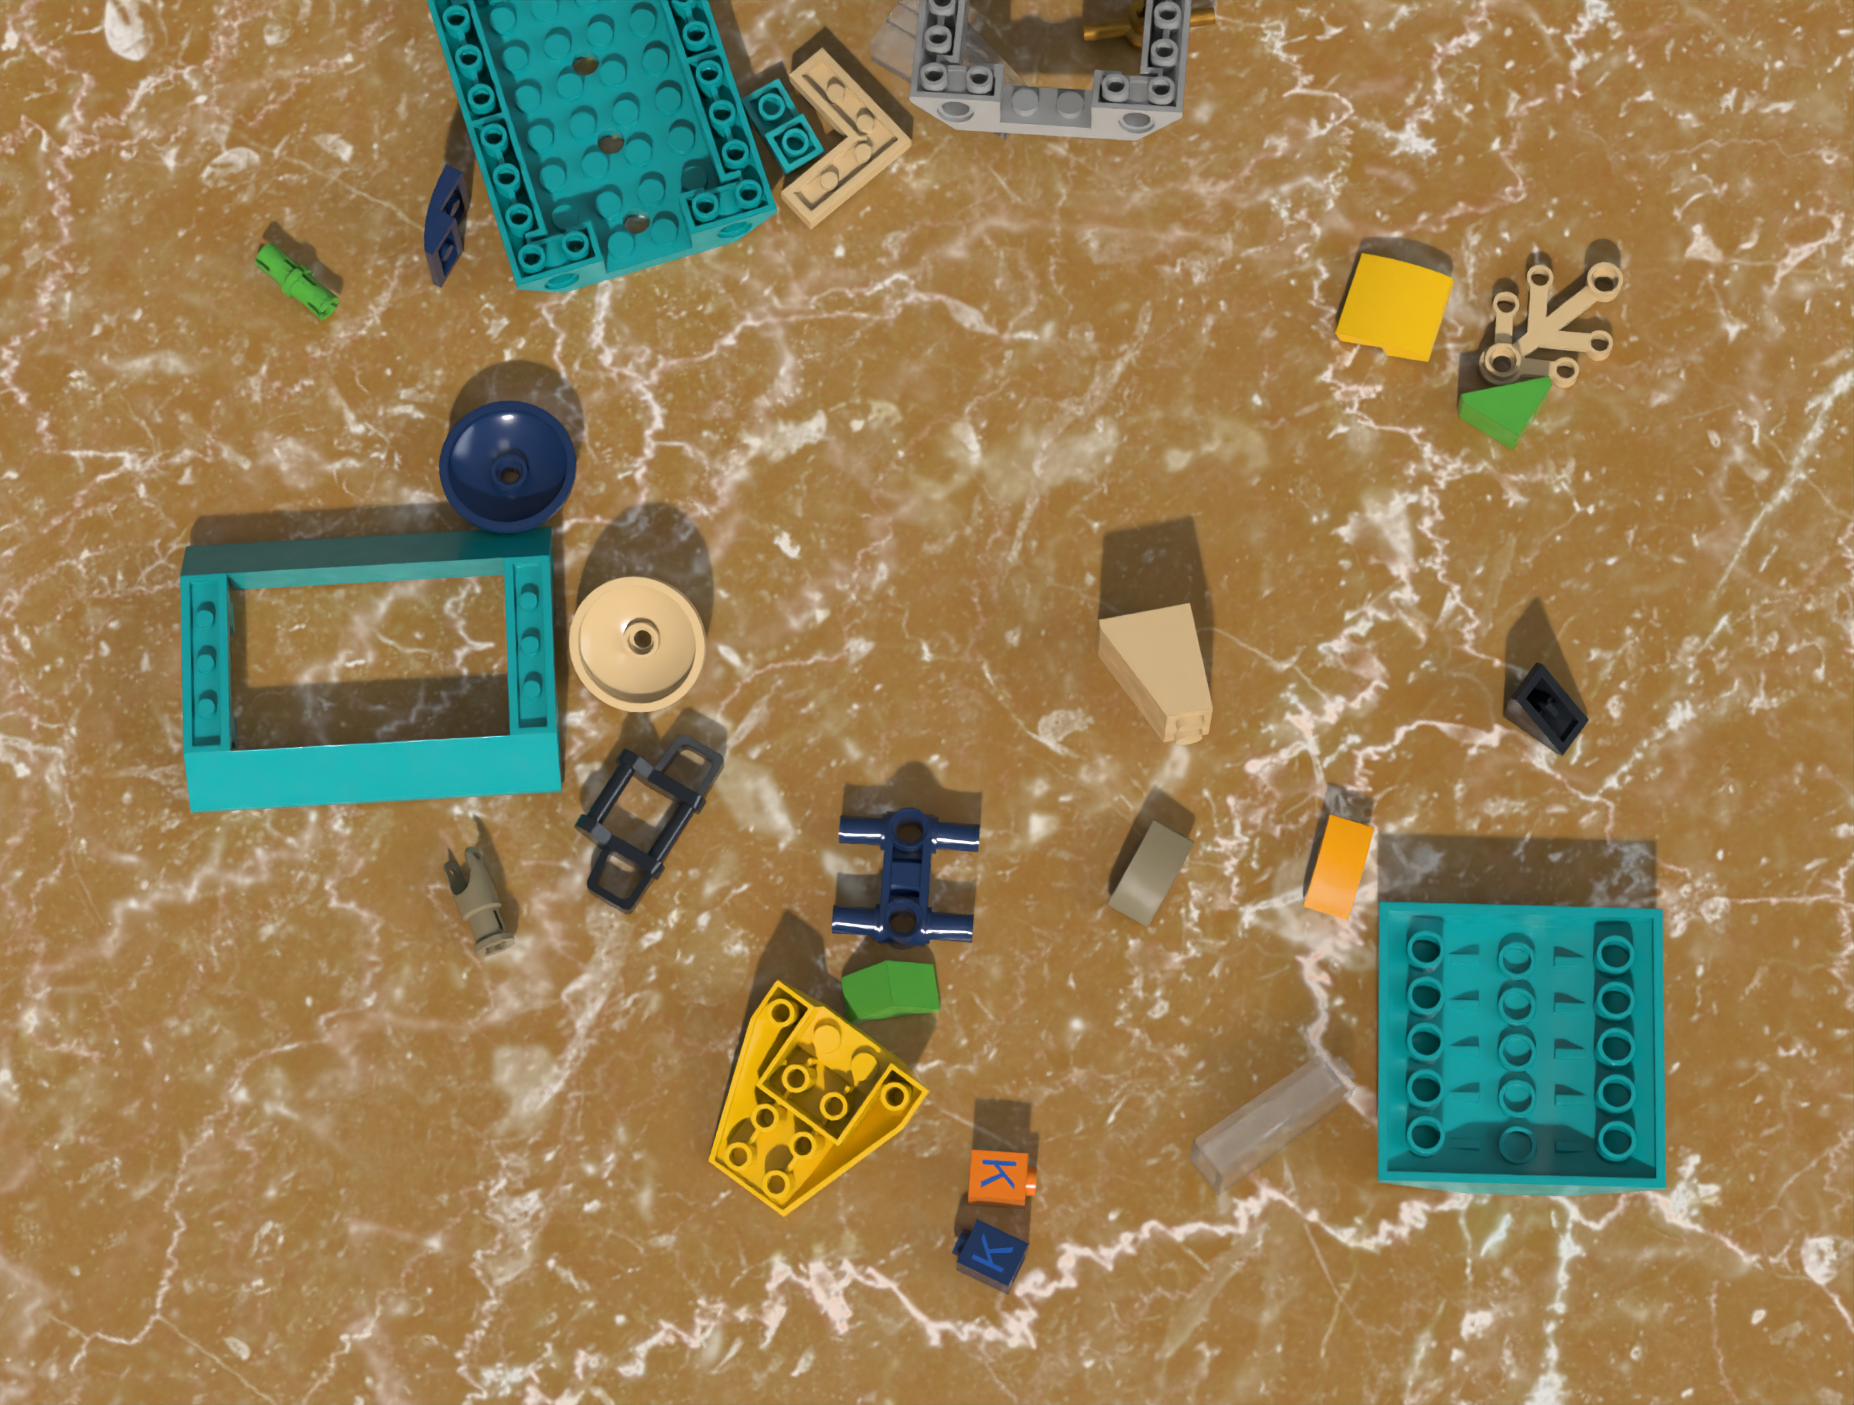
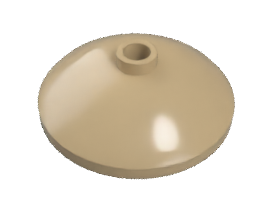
(614, 660)

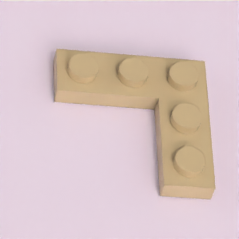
(868, 144)

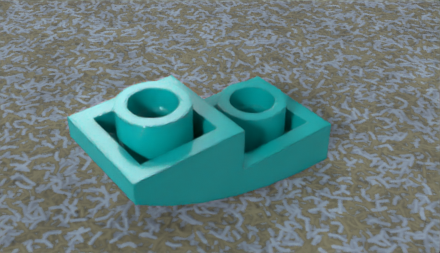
(781, 126)

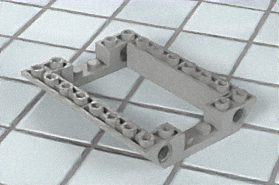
(1115, 108)

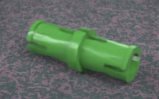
(296, 281)

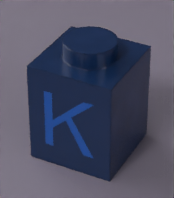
(990, 1255)

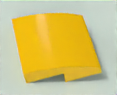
(1395, 307)

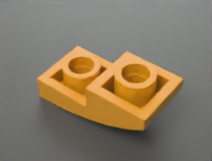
(1338, 866)

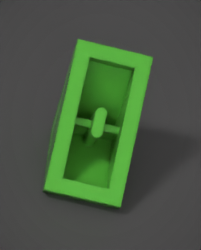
(1505, 410)
(890, 991)

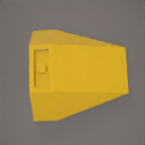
(808, 1100)

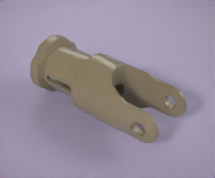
(479, 904)

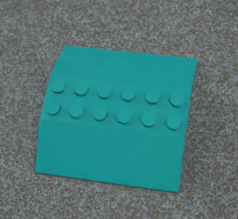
(1521, 1049)

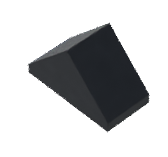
(1545, 710)

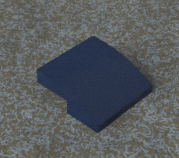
(444, 215)

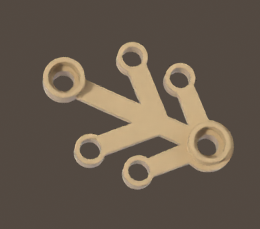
(1545, 331)

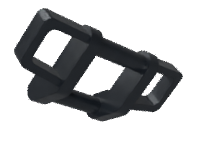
(653, 777)

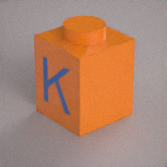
(1000, 1179)

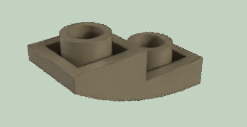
(1150, 873)

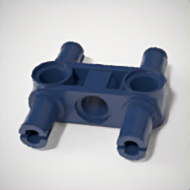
(906, 878)

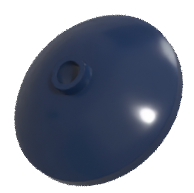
(500, 441)

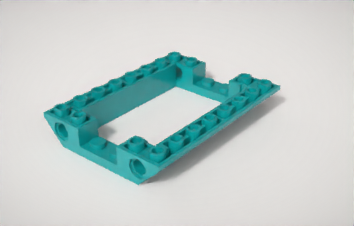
(380, 771)

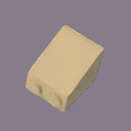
(1160, 669)

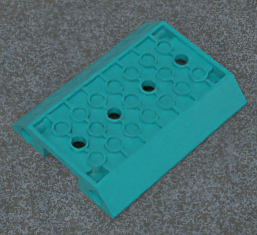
(541, 124)

